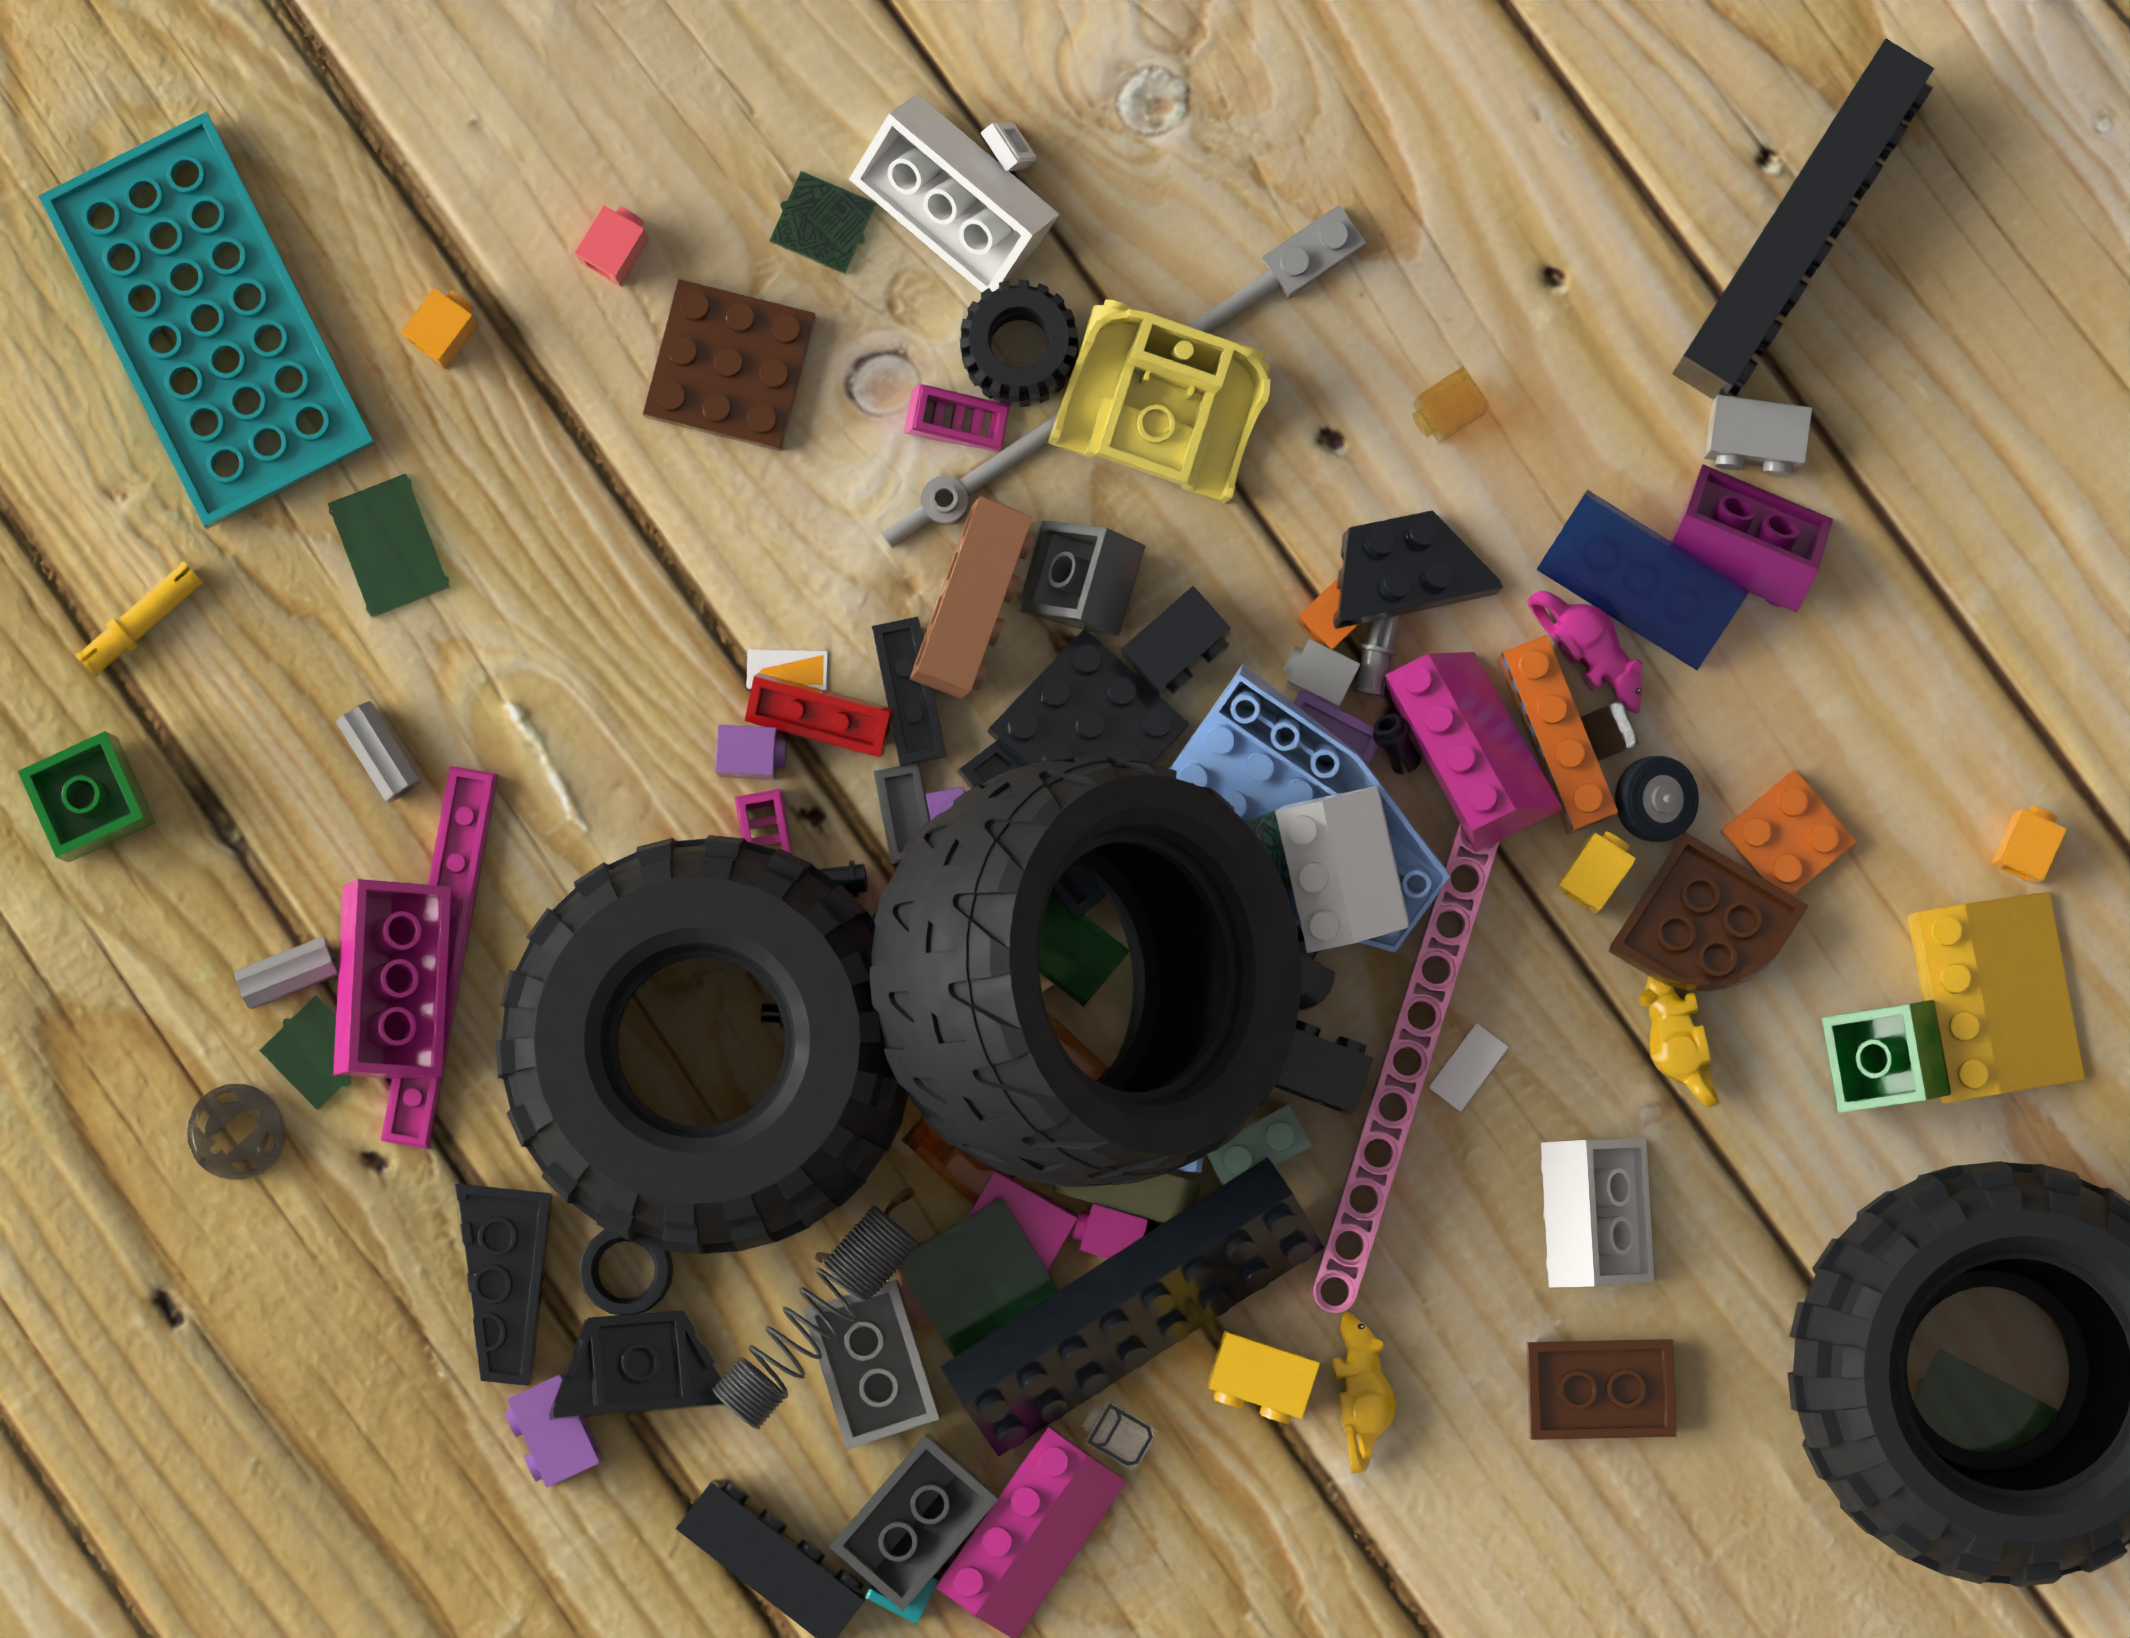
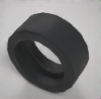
(621, 1306)

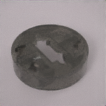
(251, 1147)

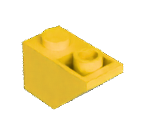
(1596, 871)

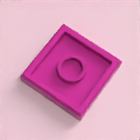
(1040, 1217)

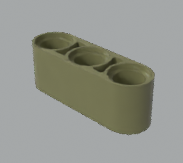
(1152, 1198)

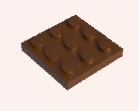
(729, 365)

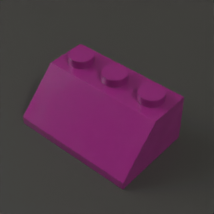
(1753, 537)

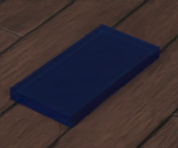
(1642, 580)

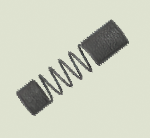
(861, 1268)

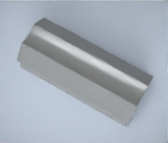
(379, 751)
(287, 972)

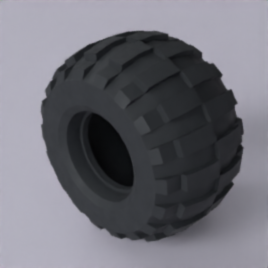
(725, 1182)
(1957, 1510)

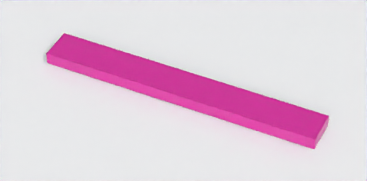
(456, 864)

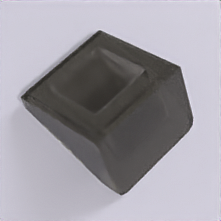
(1610, 730)

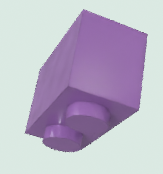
(556, 1446)

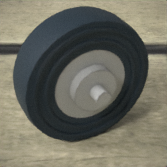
(1656, 798)

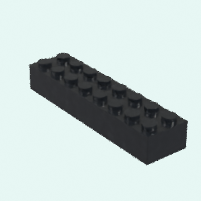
(1811, 211)
(1132, 1307)

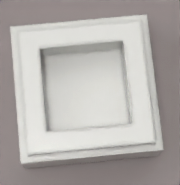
(1009, 146)

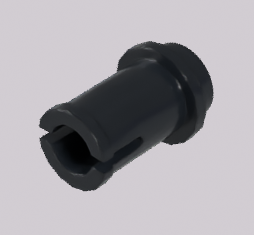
(1393, 735)
(851, 877)

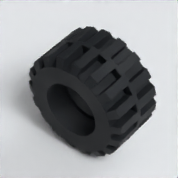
(1013, 304)

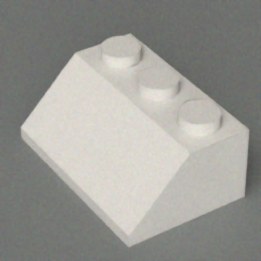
(1342, 868)
(1597, 1212)

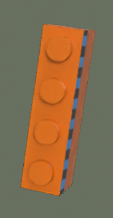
(1557, 734)

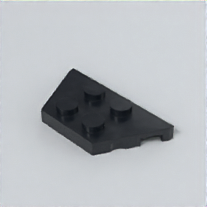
(1406, 568)
(636, 1367)

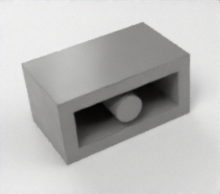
(1757, 435)

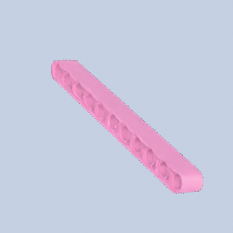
(1392, 1082)

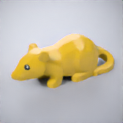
(1674, 1043)
(1368, 1399)

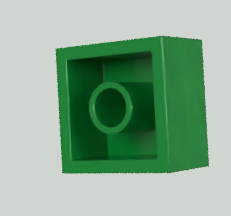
(86, 797)
(1886, 1056)

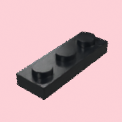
(915, 709)

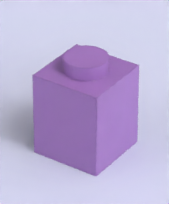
(749, 752)

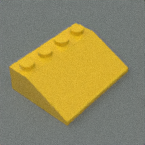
(1997, 995)

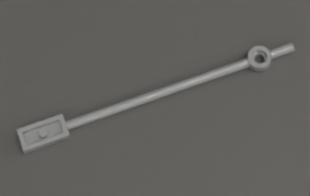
(1289, 266)

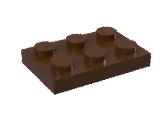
(1601, 1389)

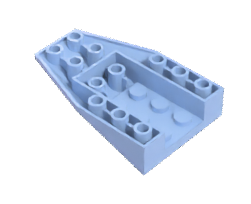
(1272, 754)

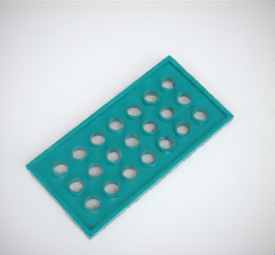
(133, 332)

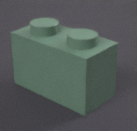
(1274, 1136)

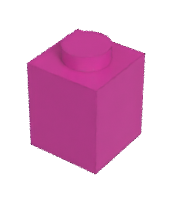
(1107, 1230)

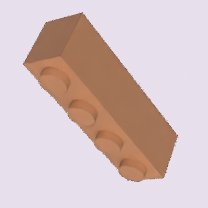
(972, 598)

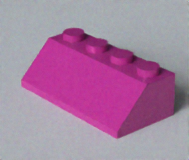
(1471, 746)
(392, 980)
(1031, 1533)

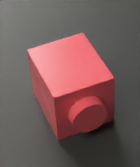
(613, 243)

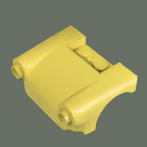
(1162, 399)

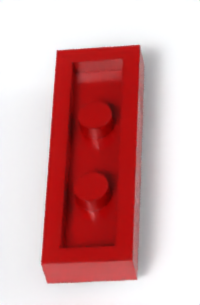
(819, 714)

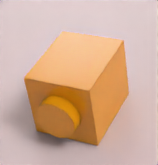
(441, 326)
(2029, 844)

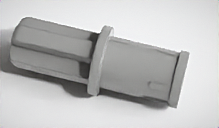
(1376, 656)

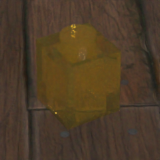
(1449, 406)

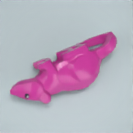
(1590, 637)

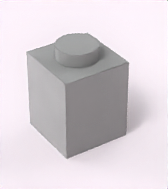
(1320, 672)

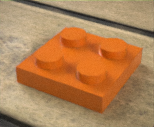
(1788, 835)

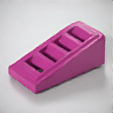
(941, 397)
(762, 800)

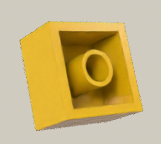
(1262, 1376)

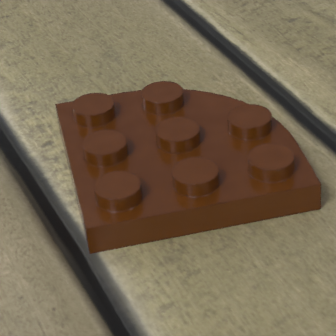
(1706, 921)

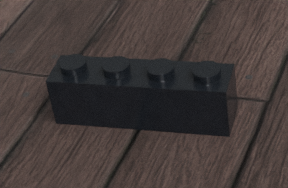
(771, 1561)

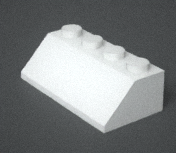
(952, 195)

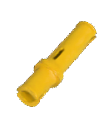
(139, 619)

